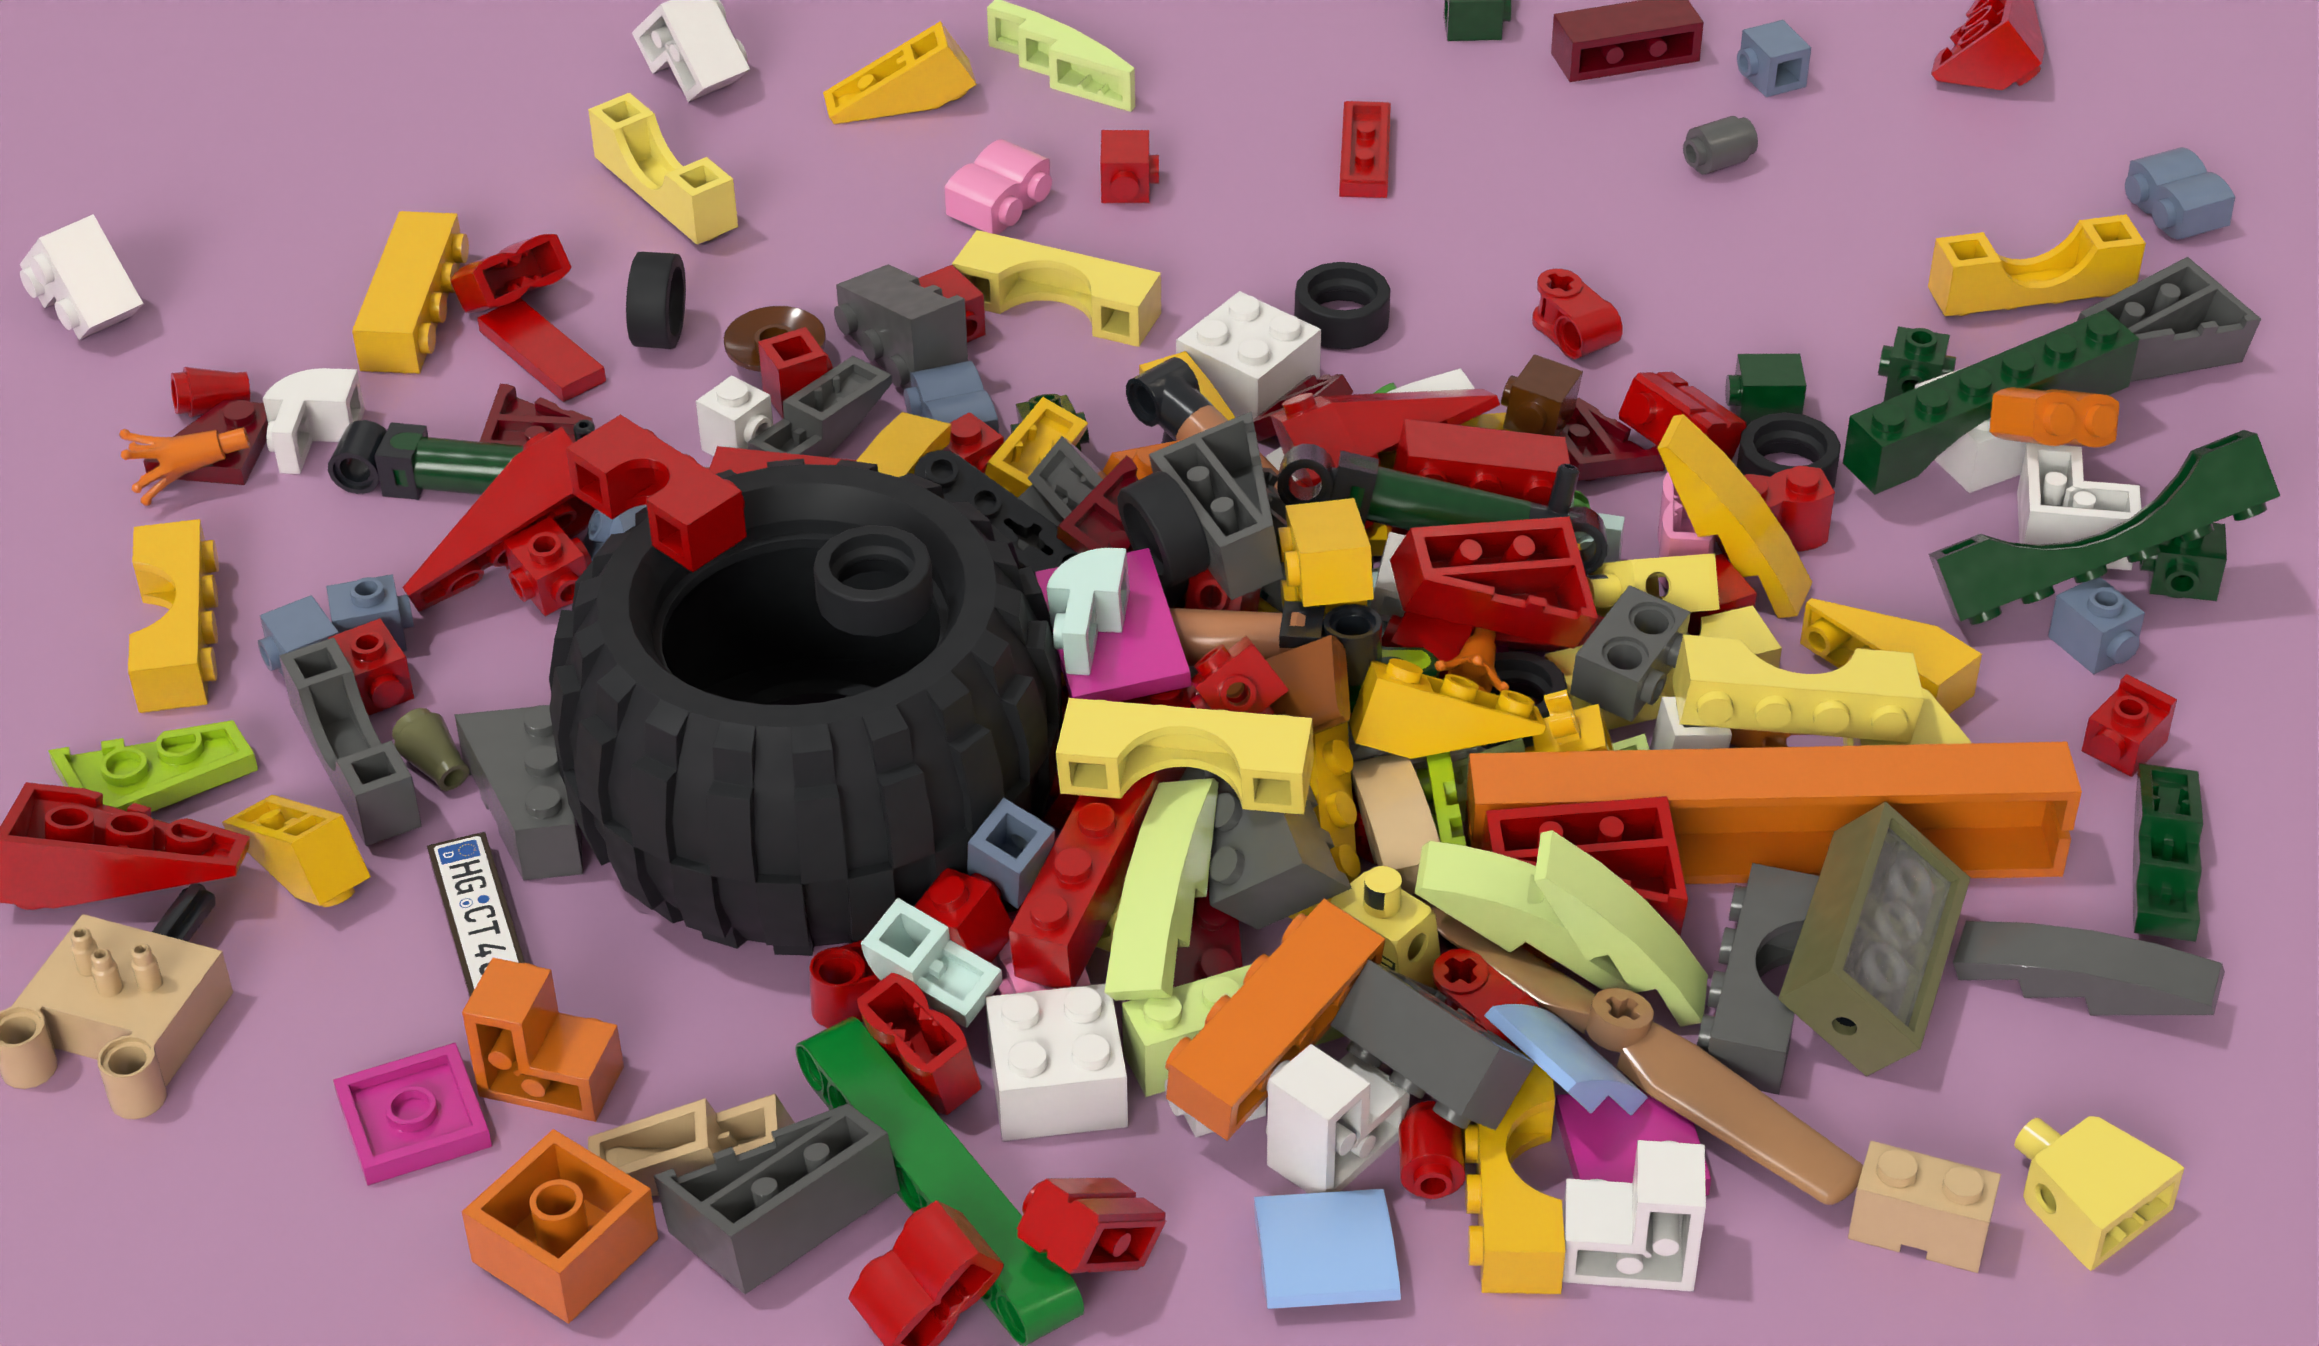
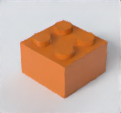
(560, 1225)

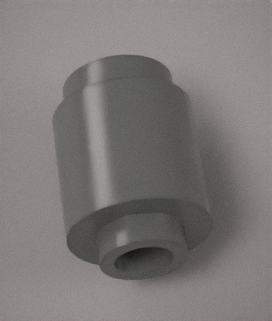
(1720, 144)

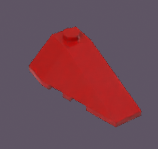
(1994, 46)
(1369, 421)
(523, 494)
(75, 850)

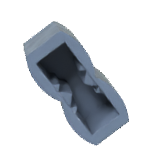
(2179, 193)
(949, 393)

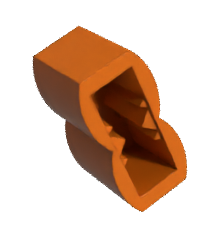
(2054, 417)

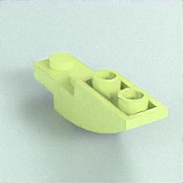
(1504, 905)

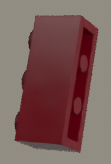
(1626, 38)

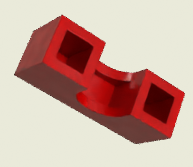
(688, 506)

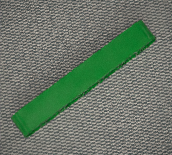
(933, 1165)

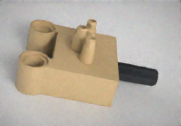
(120, 999)

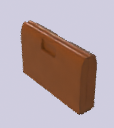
(1315, 682)

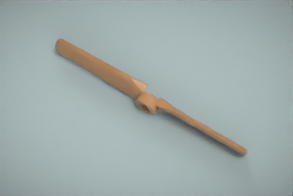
(1675, 1070)

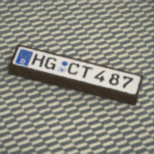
(474, 905)

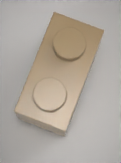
(1924, 1205)

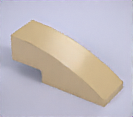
(1393, 814)
(688, 1137)

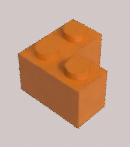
(532, 1052)

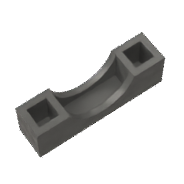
(361, 768)
(1750, 1021)

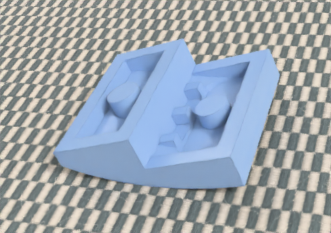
(1565, 1056)
(1326, 1248)

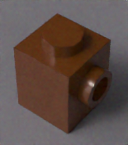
(1541, 397)

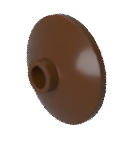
(763, 323)

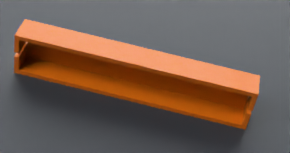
(1981, 804)

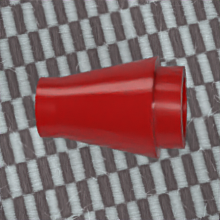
(200, 389)

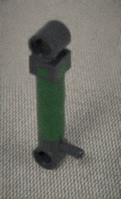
(411, 461)
(1420, 501)

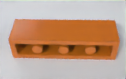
(1271, 1018)

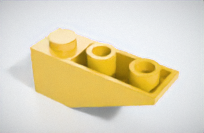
(1943, 662)
(1428, 716)

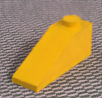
(905, 80)
(303, 848)

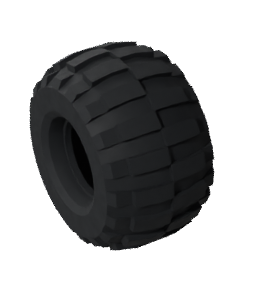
(779, 767)

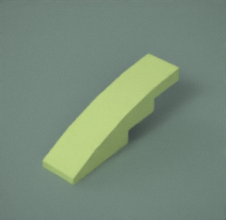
(1064, 54)
(1160, 889)
(1616, 921)

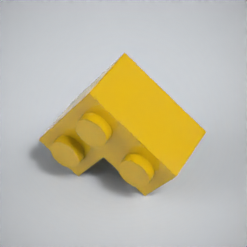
(1325, 555)

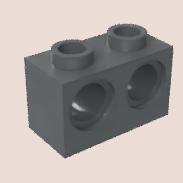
(1630, 654)

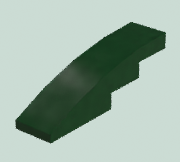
(2167, 852)

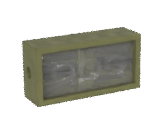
(1875, 940)

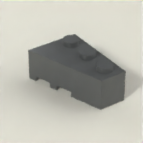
(2181, 321)
(902, 322)
(1229, 493)
(521, 784)
(1269, 861)
(1431, 1047)
(781, 1199)

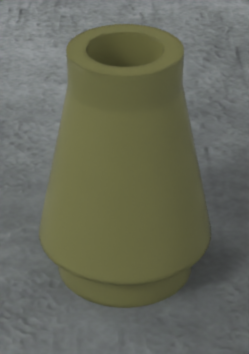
(428, 745)

